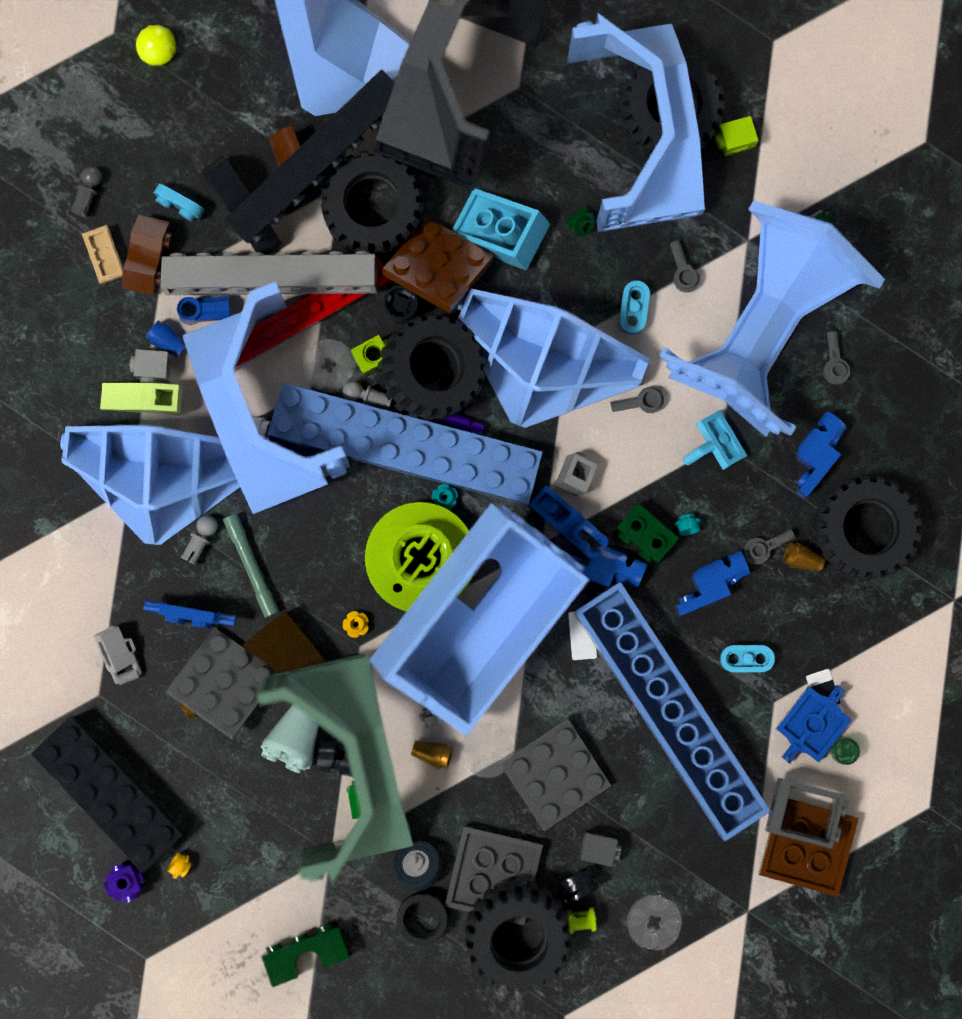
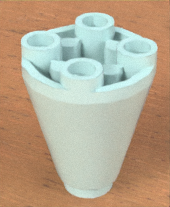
(292, 740)

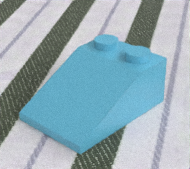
(502, 227)

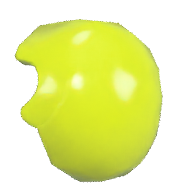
(156, 45)

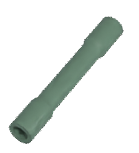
(239, 538)

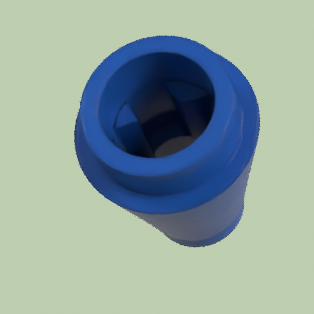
(165, 338)

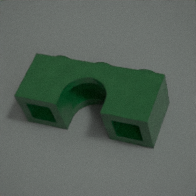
(327, 944)

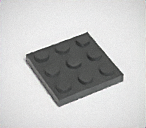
(221, 683)
(555, 774)
(486, 861)

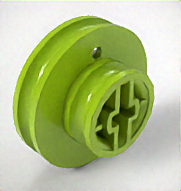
(393, 533)

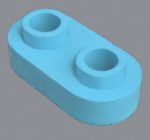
(187, 208)
(634, 308)
(746, 658)

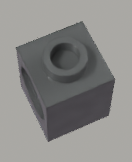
(599, 849)

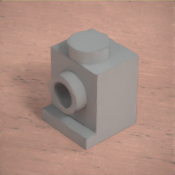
(584, 469)

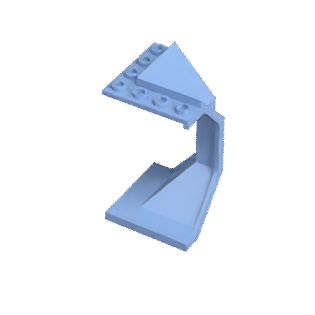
(672, 177)
(798, 271)
(261, 467)

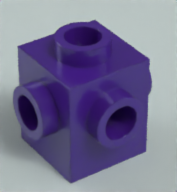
(134, 879)

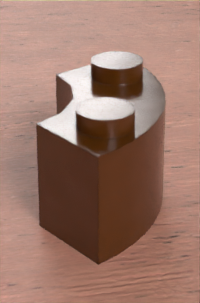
(144, 258)

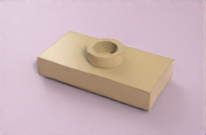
(103, 254)

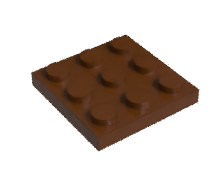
(438, 265)
(805, 862)

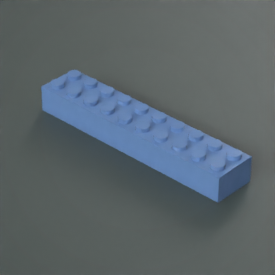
(405, 444)
(672, 712)

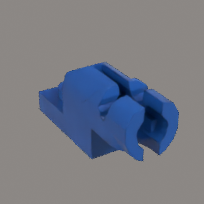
(818, 452)
(567, 520)
(611, 565)
(712, 582)

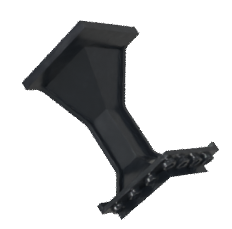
(422, 114)

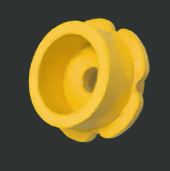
(353, 617)
(179, 865)

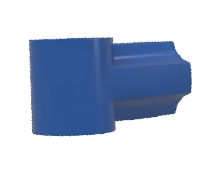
(207, 309)

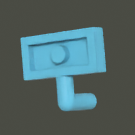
(718, 440)

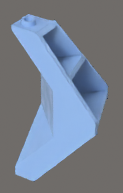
(336, 50)
(546, 358)
(151, 474)

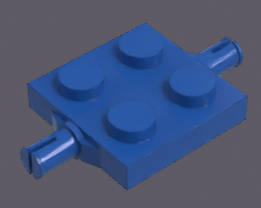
(199, 618)
(813, 724)

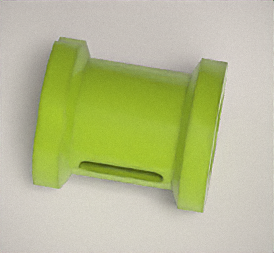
(581, 920)

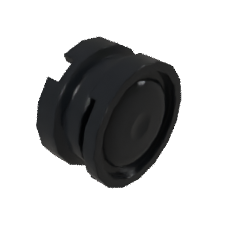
(577, 885)

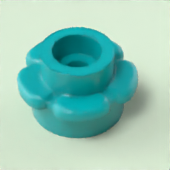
(445, 489)
(688, 524)

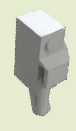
(118, 654)

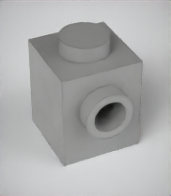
(151, 366)

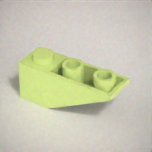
(142, 398)

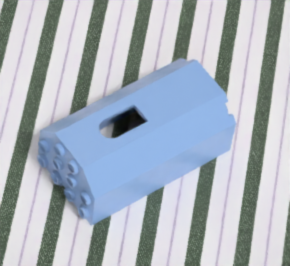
(463, 656)

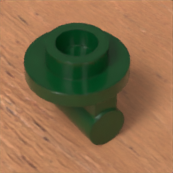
(581, 222)

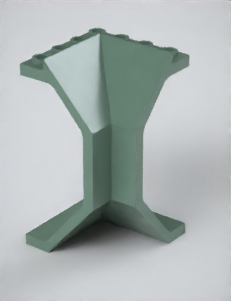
(346, 703)

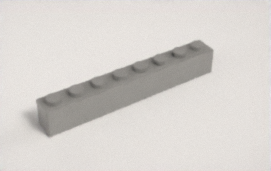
(292, 273)

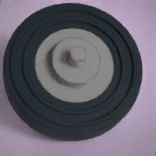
(417, 866)

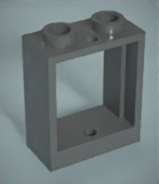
(778, 806)

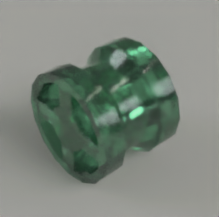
(851, 750)

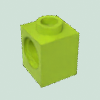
(736, 136)
(360, 352)

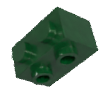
(646, 534)

